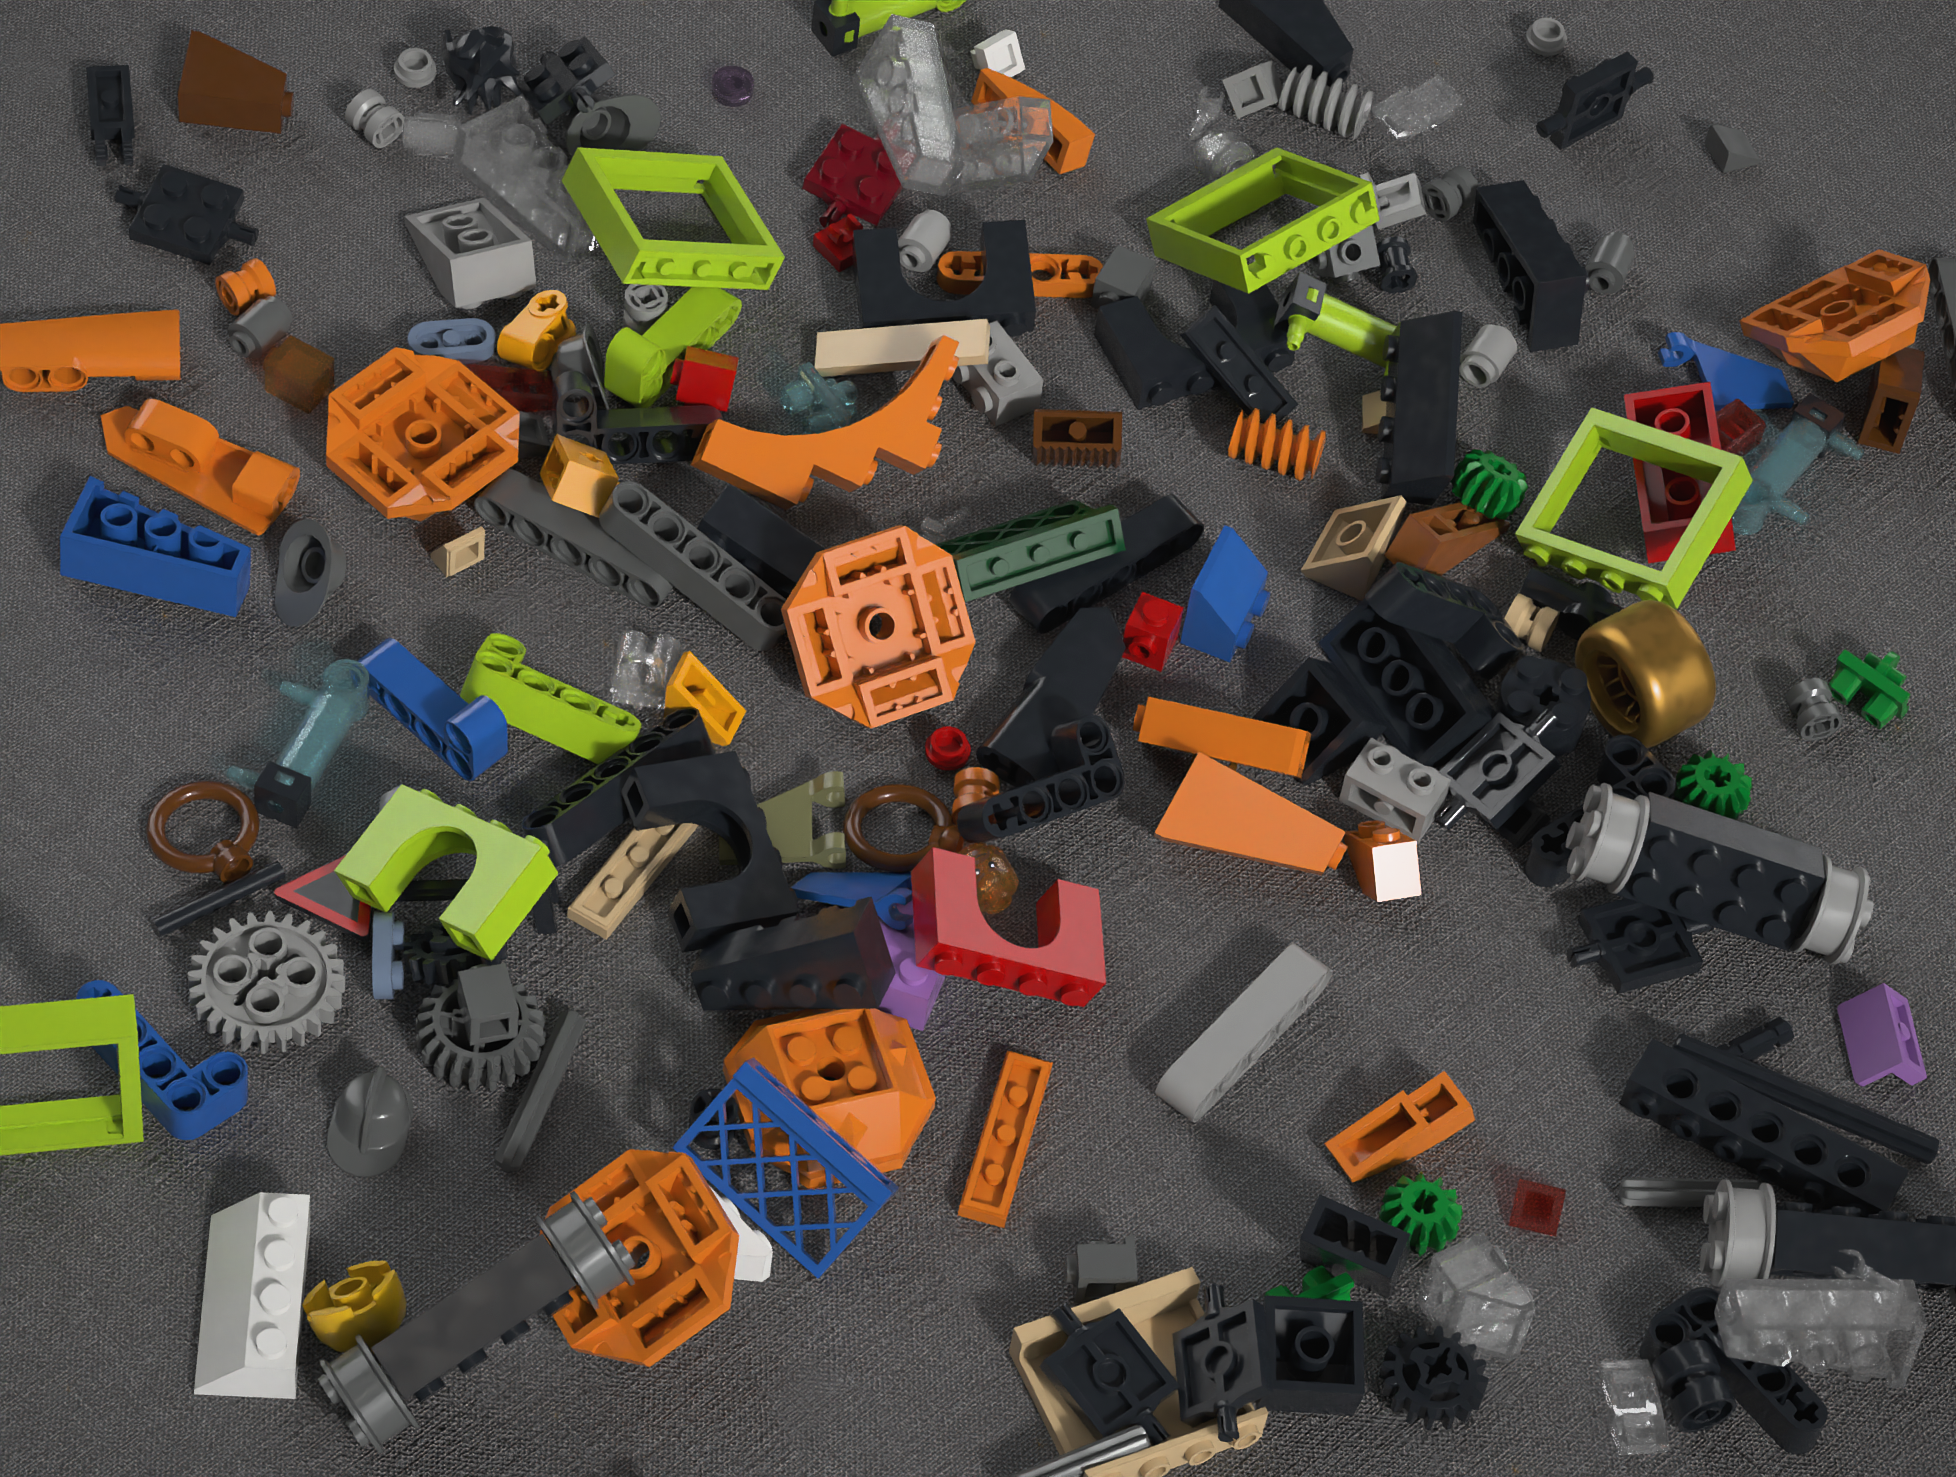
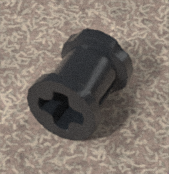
(1396, 265)

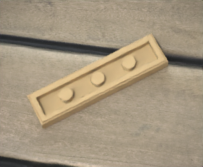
(897, 347)
(627, 877)

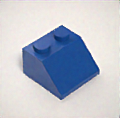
(1225, 598)

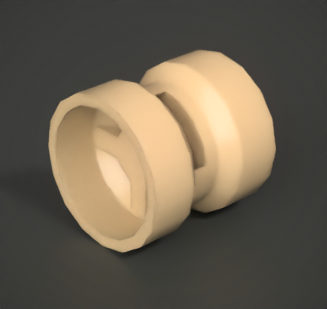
(1531, 622)

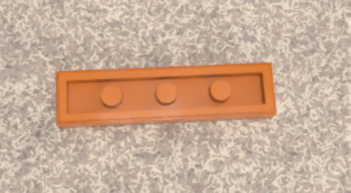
(1005, 1139)

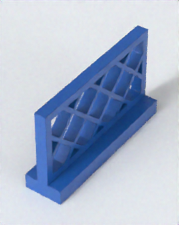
(812, 1135)

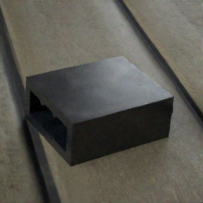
(1355, 1244)

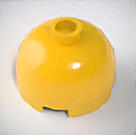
(362, 1304)

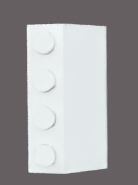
(254, 1298)

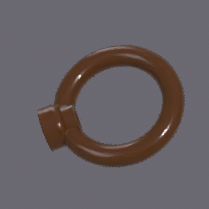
(943, 835)
(226, 858)

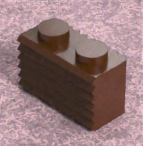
(1077, 437)

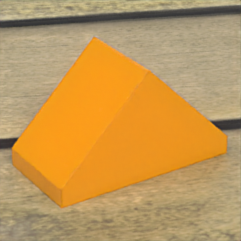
(697, 688)

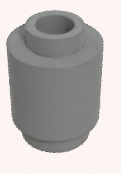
(924, 240)
(1487, 355)

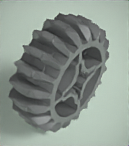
(446, 1046)

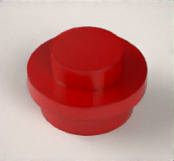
(947, 748)

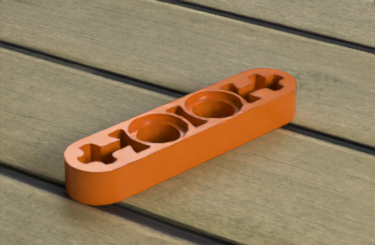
(1071, 287)

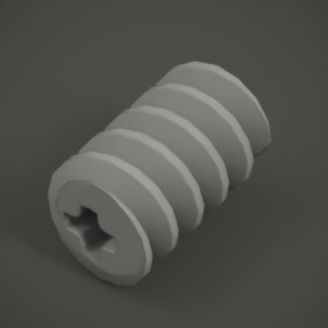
(1325, 102)

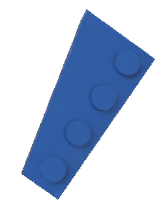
(152, 553)

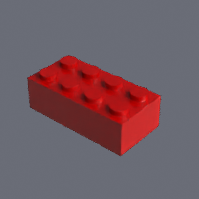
(1665, 496)

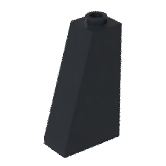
(1296, 34)

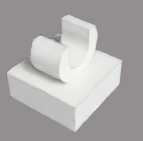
(999, 54)

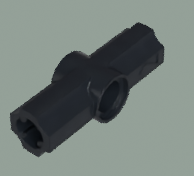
(1578, 606)

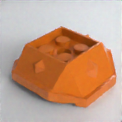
(1845, 316)
(419, 434)
(922, 634)
(879, 1088)
(663, 1208)

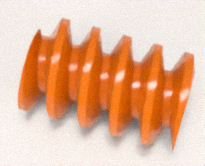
(1276, 445)

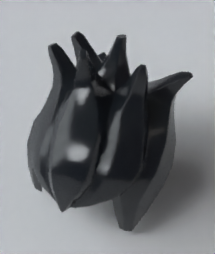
(480, 65)

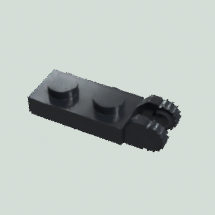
(110, 110)

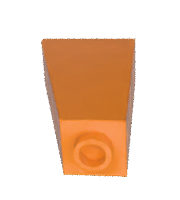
(1222, 736)
(1242, 819)

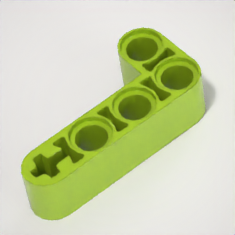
(642, 366)
(546, 704)

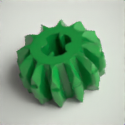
(1489, 484)
(1714, 785)
(1423, 1212)

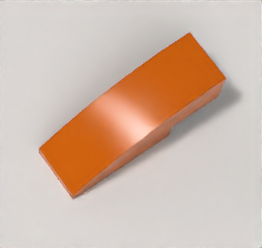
(1070, 136)
(1401, 1128)

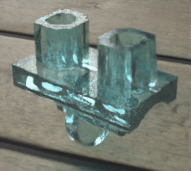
(827, 401)

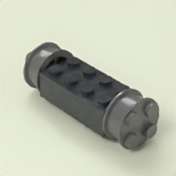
(473, 1319)

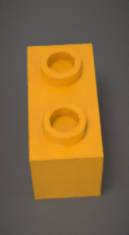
(578, 475)

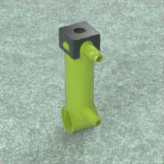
(843, 21)
(1309, 309)

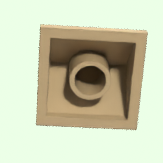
(1355, 545)

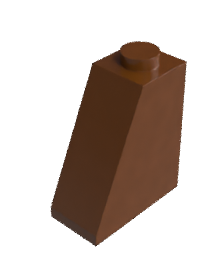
(231, 88)
(1892, 400)

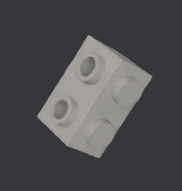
(1006, 384)
(1394, 789)

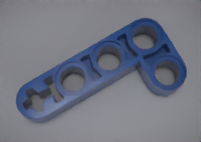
(459, 733)
(180, 1085)

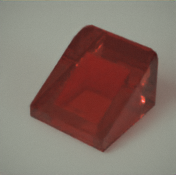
(1536, 1207)

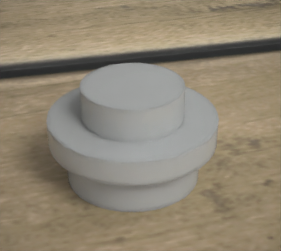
(1546, 37)
(415, 68)

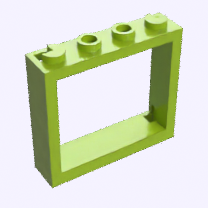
(1183, 228)
(744, 264)
(1602, 429)
(80, 1120)

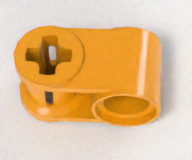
(537, 331)

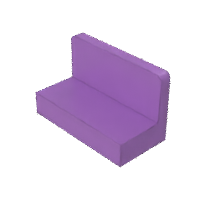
(1881, 1037)

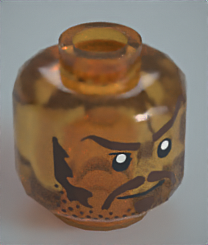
(994, 877)

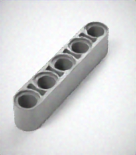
(1243, 1032)

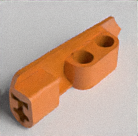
(67, 351)
(199, 465)

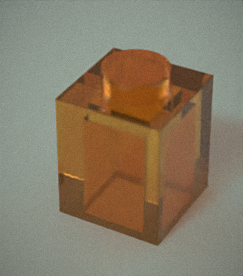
(298, 374)

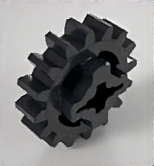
(439, 958)
(1450, 1394)

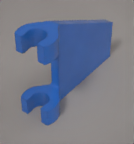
(1729, 374)
(848, 887)

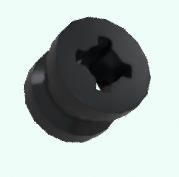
(700, 1102)

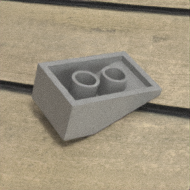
(473, 252)

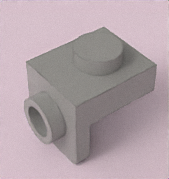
(1397, 199)

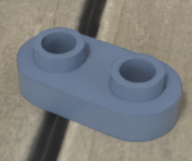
(457, 339)
(386, 971)

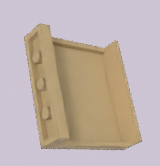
(1156, 1313)

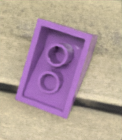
(913, 987)

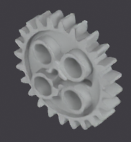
(266, 982)

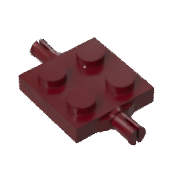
(853, 177)

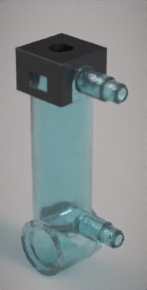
(1809, 435)
(287, 785)

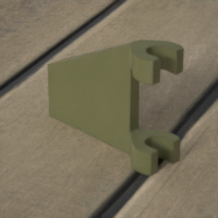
(791, 824)

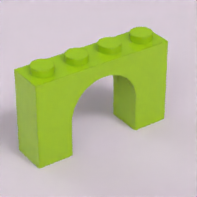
(420, 828)

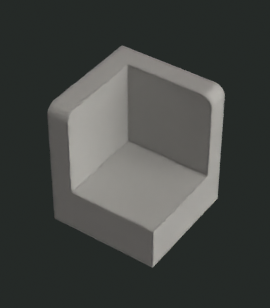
(1253, 89)

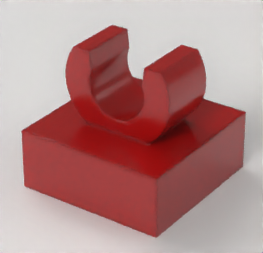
(836, 242)

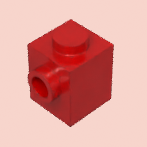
(704, 378)
(1152, 631)

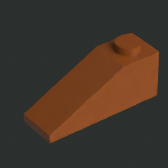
(1443, 537)

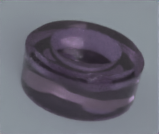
(732, 86)

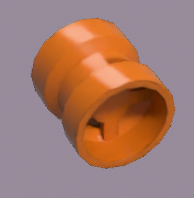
(243, 287)
(972, 785)

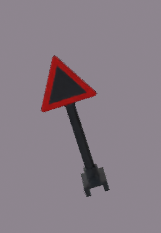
(327, 900)

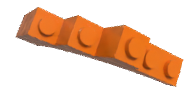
(780, 465)

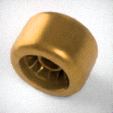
(1646, 672)

